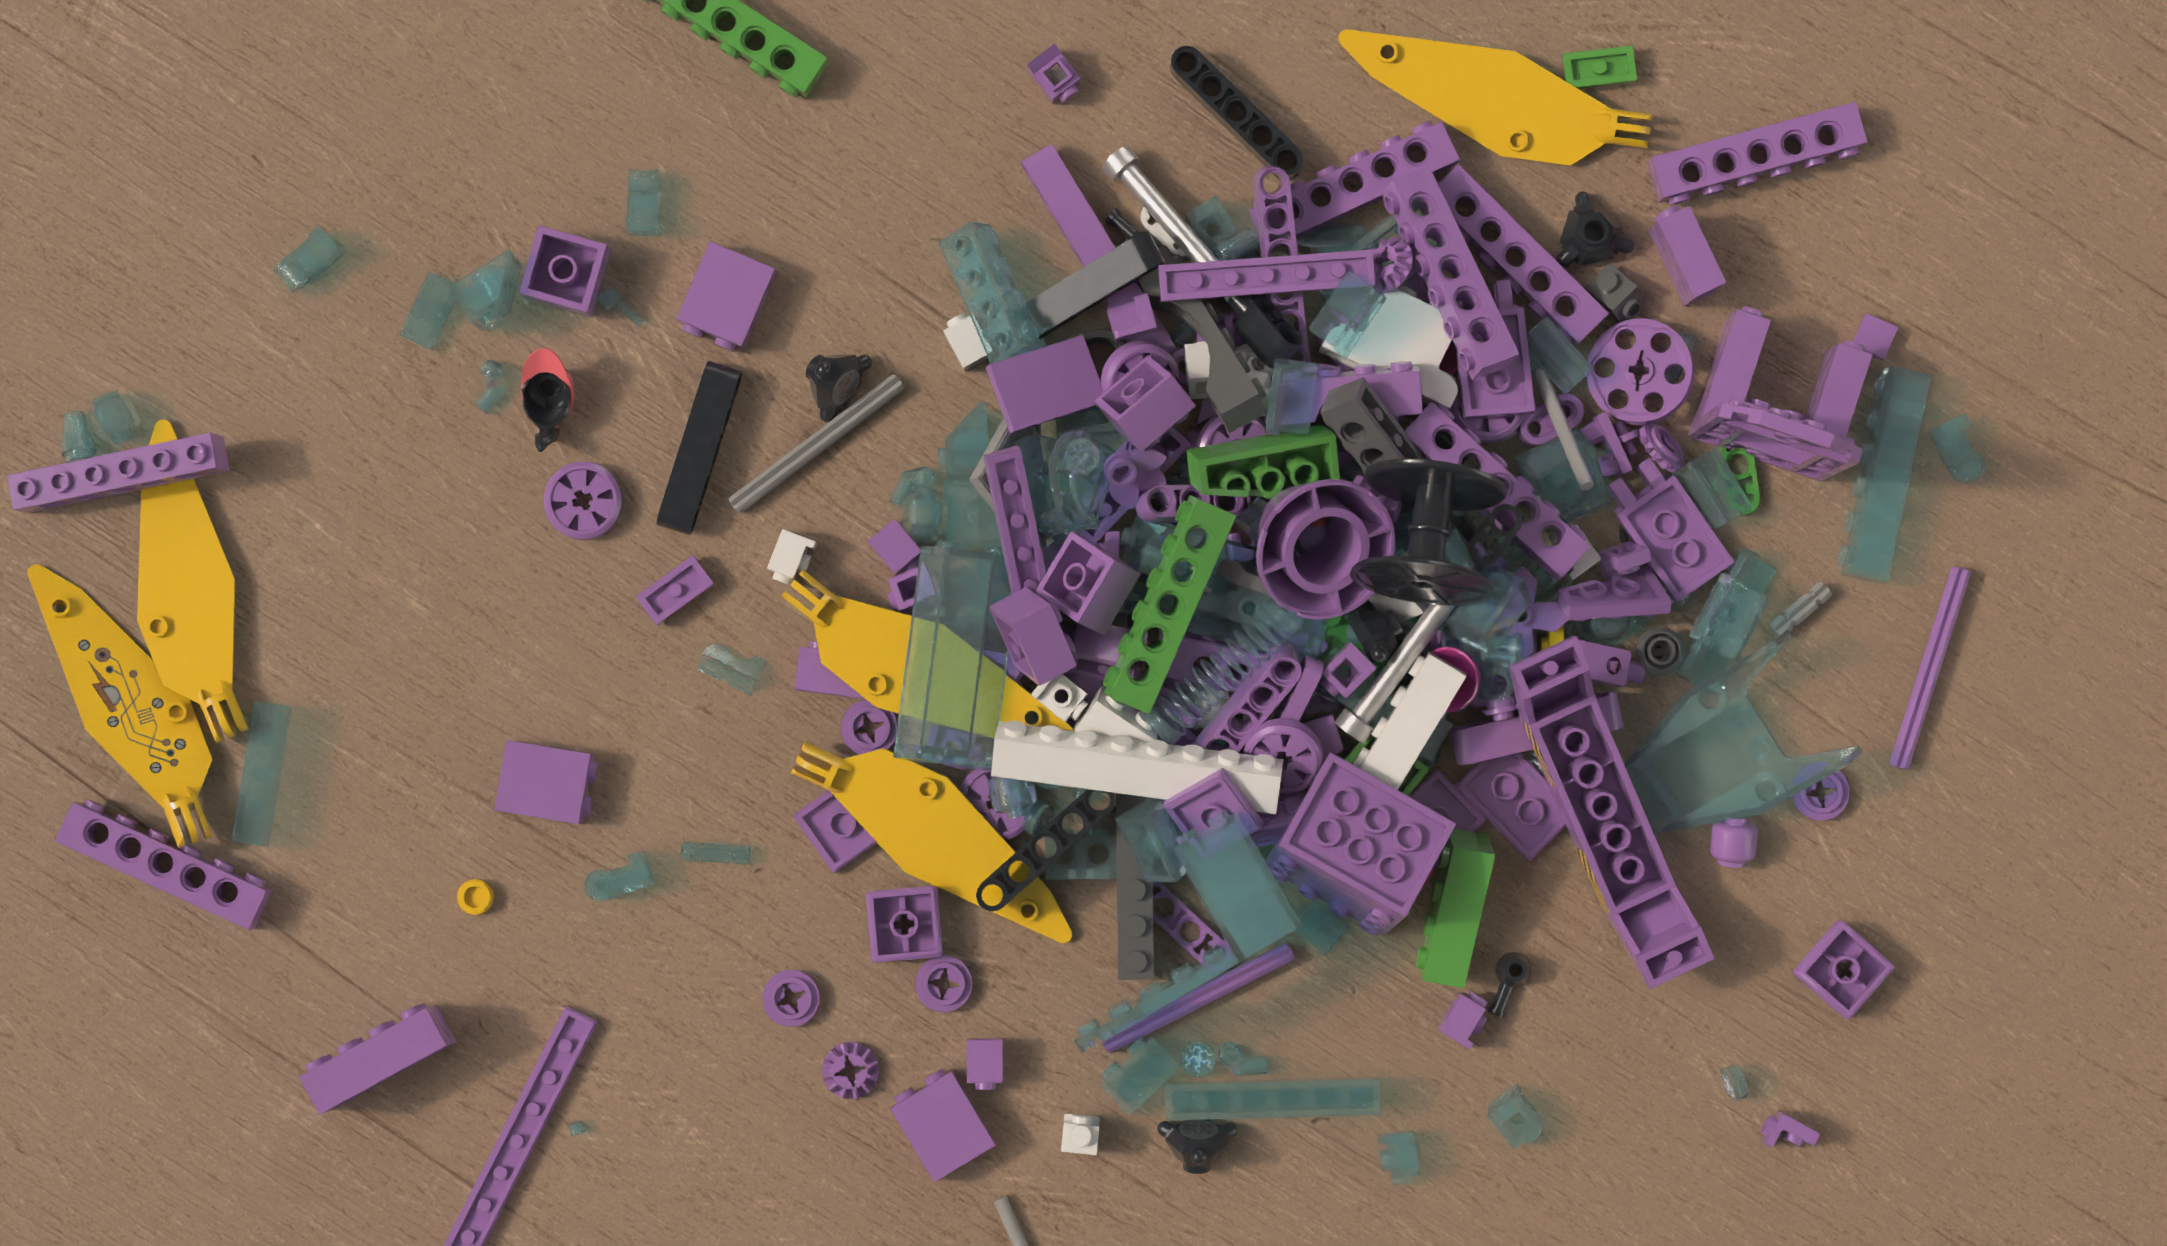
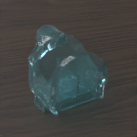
(1065, 481)

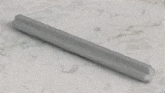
(816, 443)

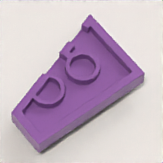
(1617, 598)

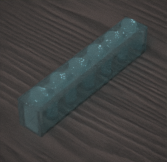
(1885, 474)
(1272, 1098)

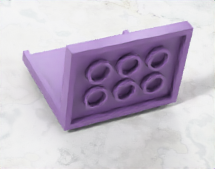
(1359, 846)

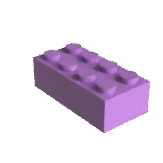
(377, 1059)

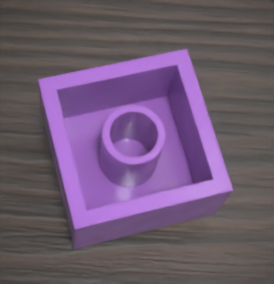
(565, 271)
(1145, 403)
(1087, 583)
(1034, 635)

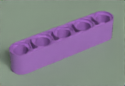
(1173, 495)
(1255, 705)
(1505, 737)

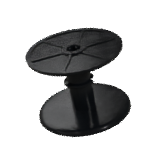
(1434, 491)

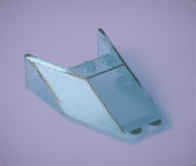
(1717, 756)

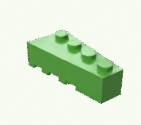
(1264, 463)
(1455, 908)

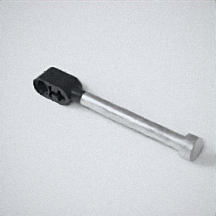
(1260, 321)
(1357, 721)

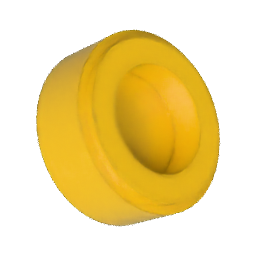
(475, 897)

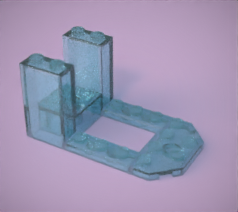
(1241, 903)

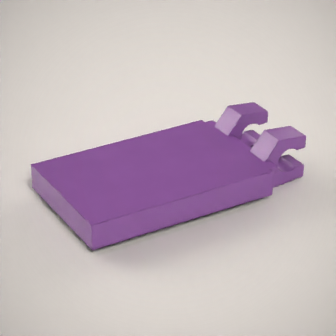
(1506, 390)
(1669, 523)

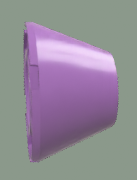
(1320, 581)

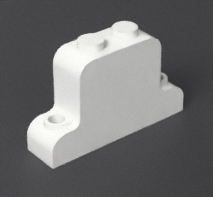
(1405, 332)

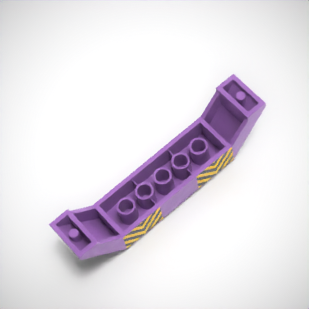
(1605, 813)

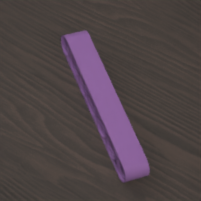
(1081, 225)
(1282, 234)

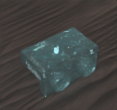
(1728, 617)
(1139, 1074)

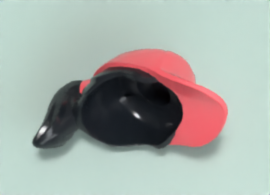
(546, 394)

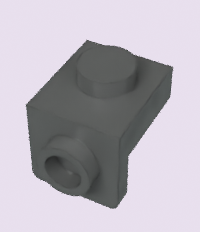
(1616, 293)

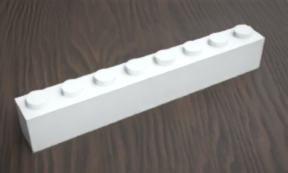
(1126, 764)

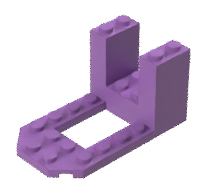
(1773, 435)

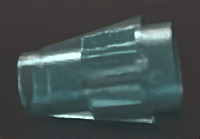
(76, 437)

